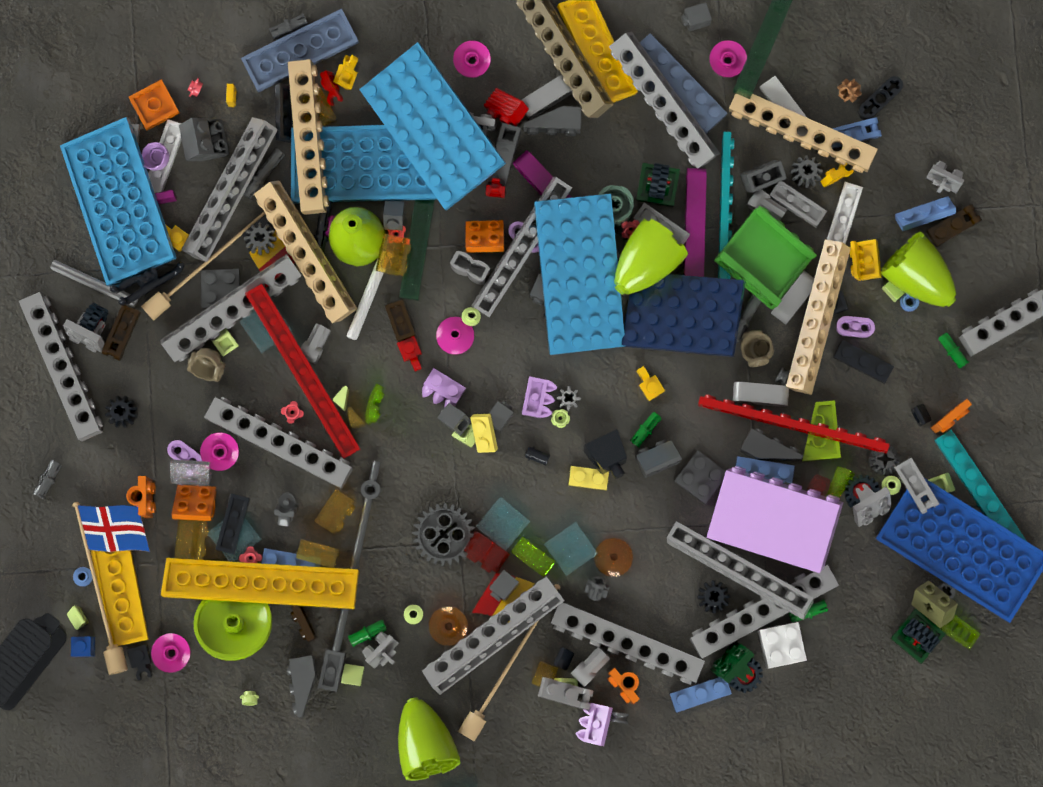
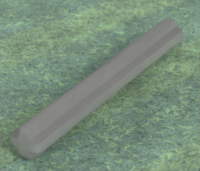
(88, 280)

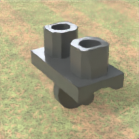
(286, 509)

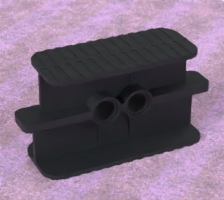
(26, 655)

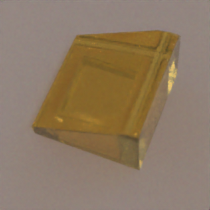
(355, 420)
(544, 670)

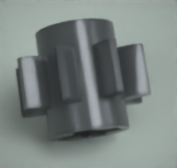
(597, 588)

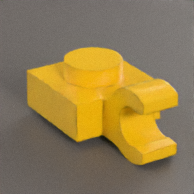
(345, 74)
(835, 175)
(177, 237)
(651, 386)

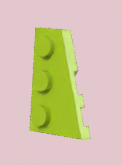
(818, 447)

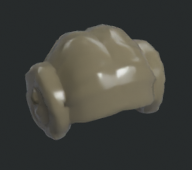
(756, 348)
(206, 365)

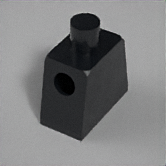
(607, 454)

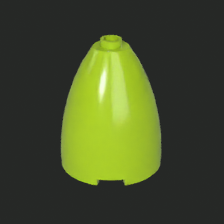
(356, 236)
(647, 257)
(921, 272)
(424, 742)

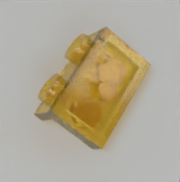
(335, 511)
(317, 553)

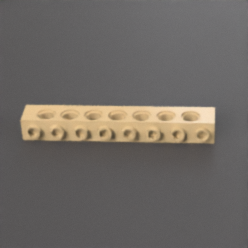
(297, 71)
(814, 128)
(314, 255)
(818, 317)

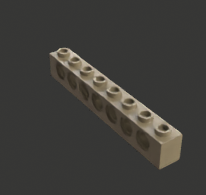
(571, 53)

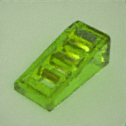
(840, 480)
(954, 634)

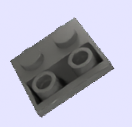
(203, 139)

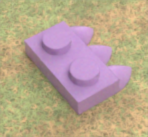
(443, 388)
(537, 397)
(596, 724)

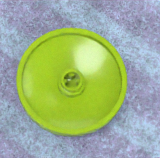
(232, 628)

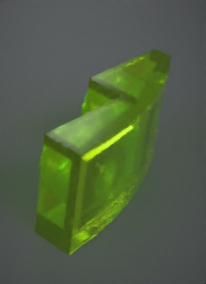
(372, 410)
(533, 556)

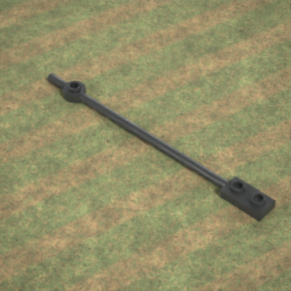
(333, 658)

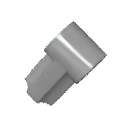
(762, 199)
(313, 346)
(587, 669)

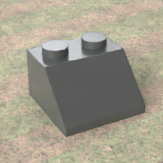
(658, 458)

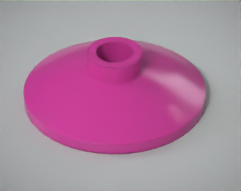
(471, 50)
(730, 50)
(454, 345)
(213, 444)
(161, 650)

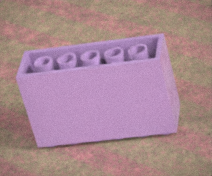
(775, 519)

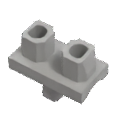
(945, 179)
(383, 652)

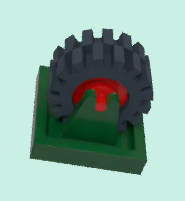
(658, 184)
(918, 636)
(738, 668)

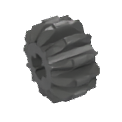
(813, 175)
(257, 245)

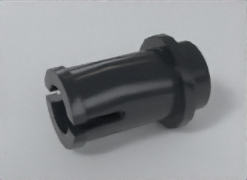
(536, 455)

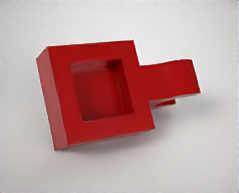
(333, 88)
(495, 189)
(410, 351)

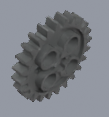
(431, 521)

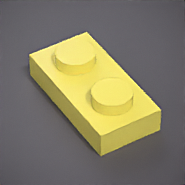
(484, 433)
(588, 478)

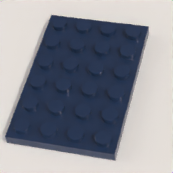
(686, 315)

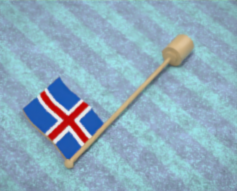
(111, 531)

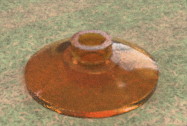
(608, 566)
(448, 615)

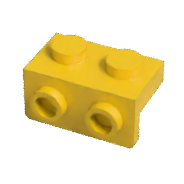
(865, 260)

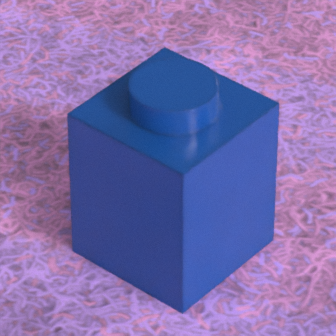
(82, 646)

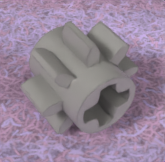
(568, 404)

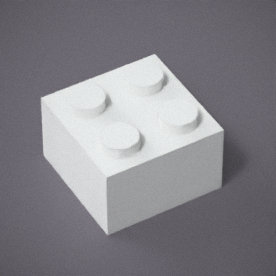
(782, 645)

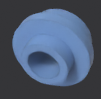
(915, 303)
(87, 580)

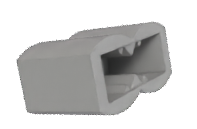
(475, 270)

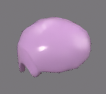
(155, 156)

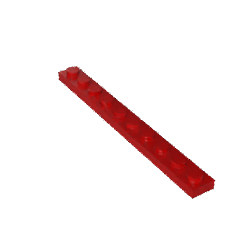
(302, 371)
(802, 425)

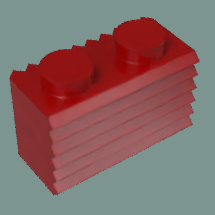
(505, 107)

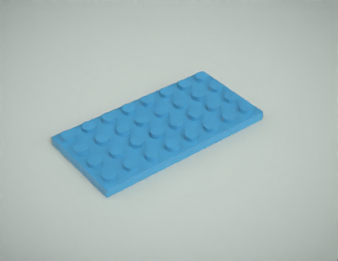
(432, 126)
(362, 166)
(118, 201)
(579, 273)

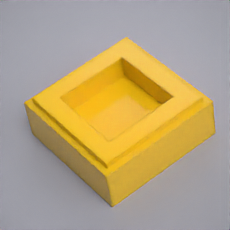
(231, 95)

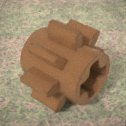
(849, 90)

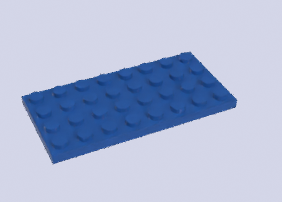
(965, 550)

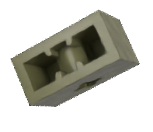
(934, 604)

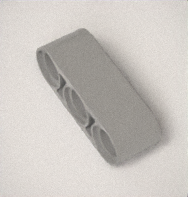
(546, 97)
(794, 298)
(760, 394)

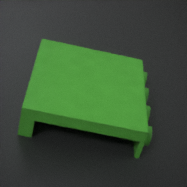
(765, 257)

